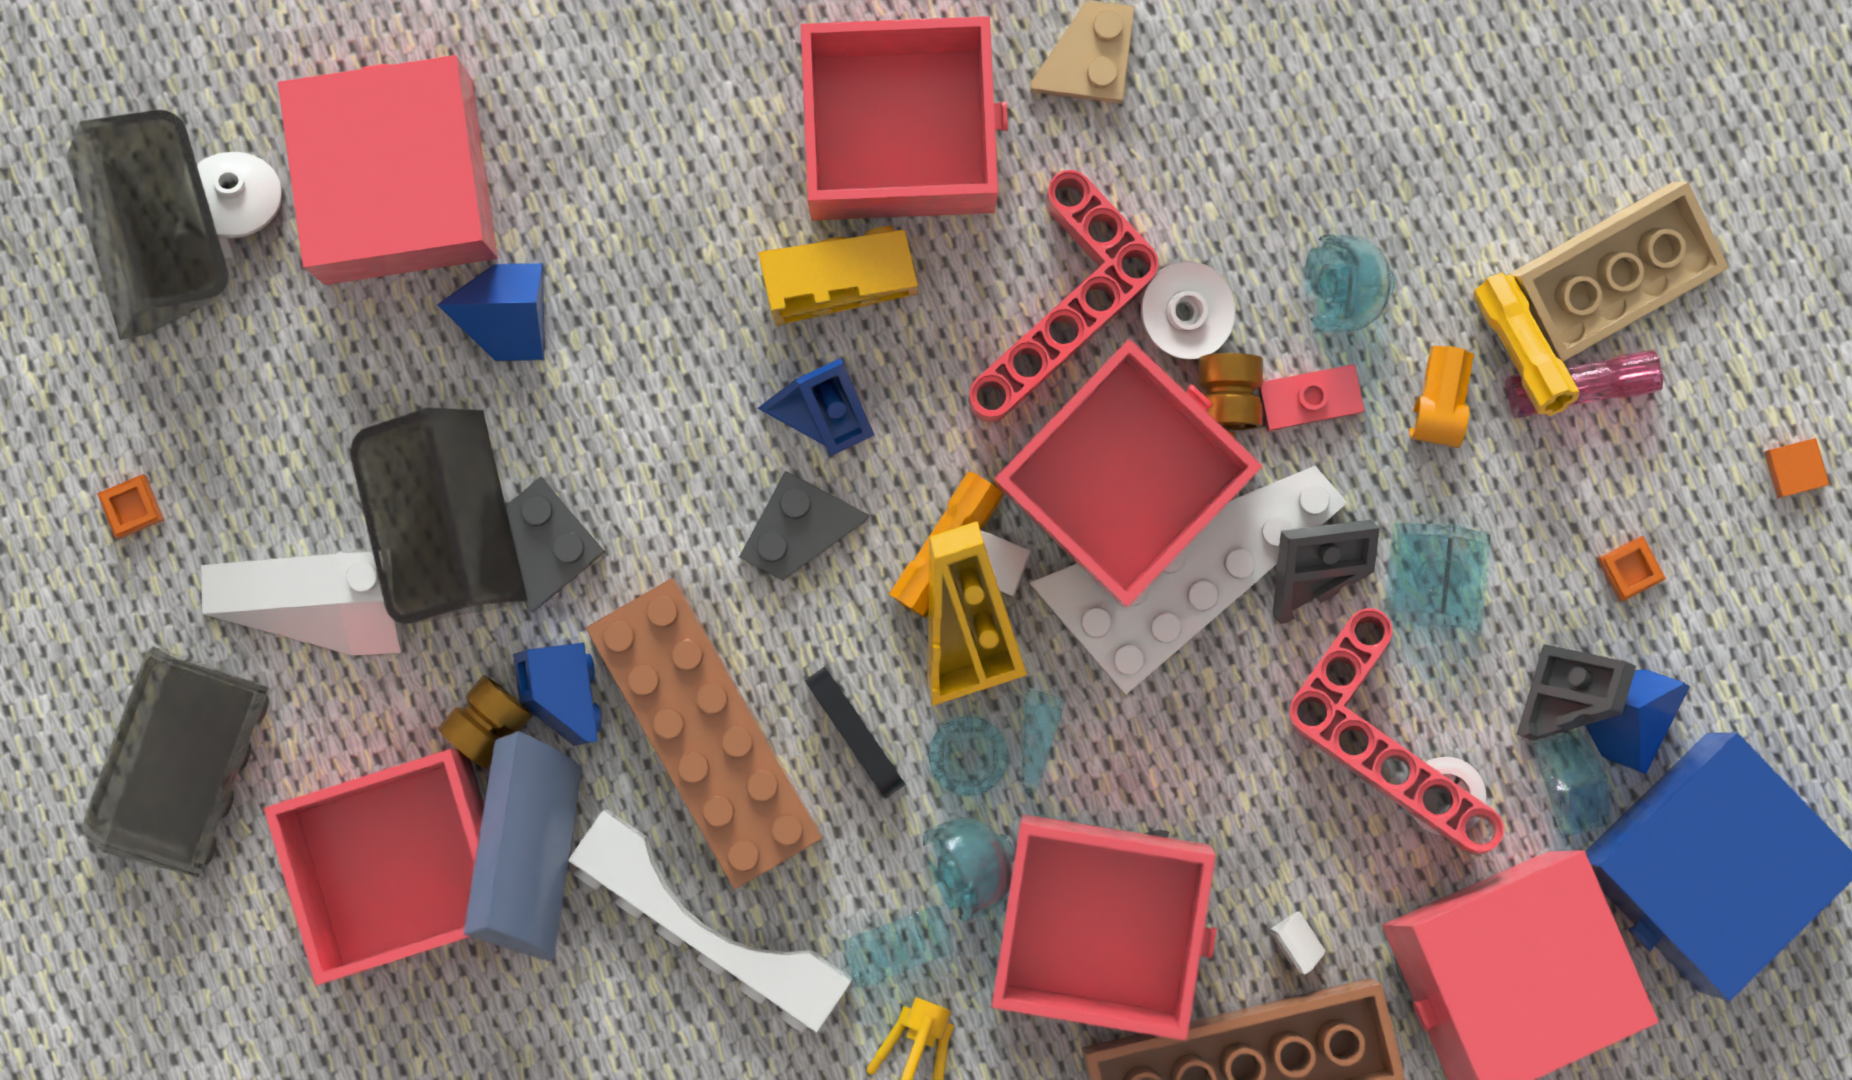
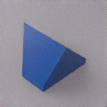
(503, 311)
(822, 408)
(1647, 715)

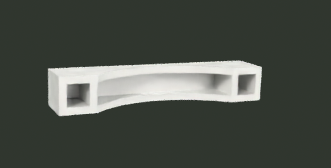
(624, 862)

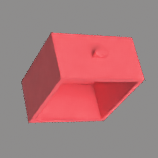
(900, 118)
(387, 170)
(1127, 473)
(381, 862)
(1105, 927)
(1520, 971)

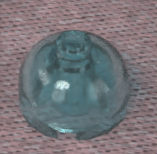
(1348, 273)
(972, 865)

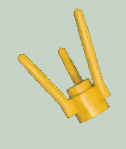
(925, 1025)

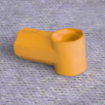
(1442, 407)

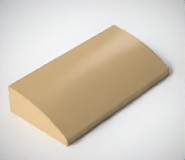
(1620, 269)

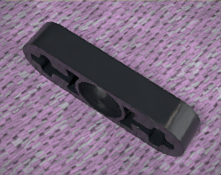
(855, 732)

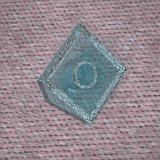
(1437, 576)

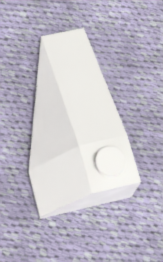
(307, 598)

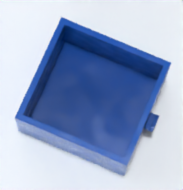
(1720, 865)

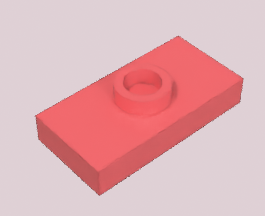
(1311, 397)

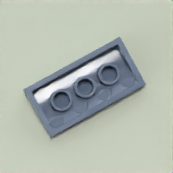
(523, 847)

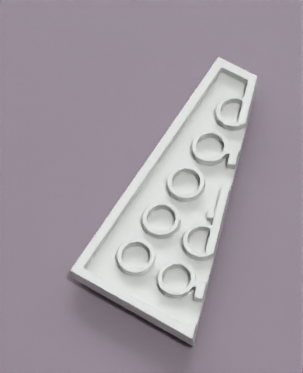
(1195, 586)

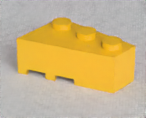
(838, 274)
(968, 622)

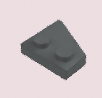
(798, 527)
(548, 542)
(1321, 562)
(1573, 691)

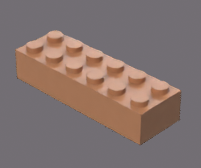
(704, 733)
(1304, 1037)

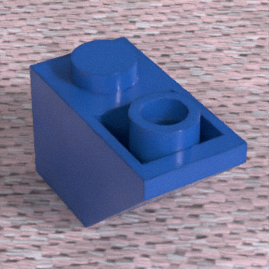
(558, 691)

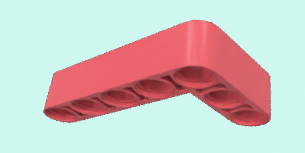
(1074, 308)
(1380, 747)

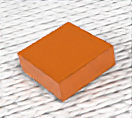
(1796, 468)
(130, 506)
(1631, 568)

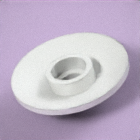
(247, 205)
(1209, 304)

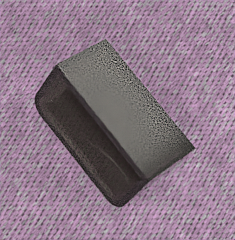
(147, 218)
(436, 515)
(174, 762)

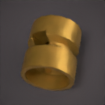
(1230, 388)
(487, 717)

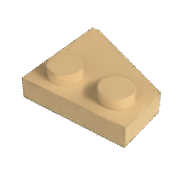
(1090, 55)

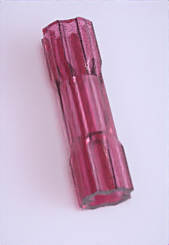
(1618, 377)

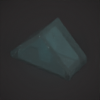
(1573, 783)

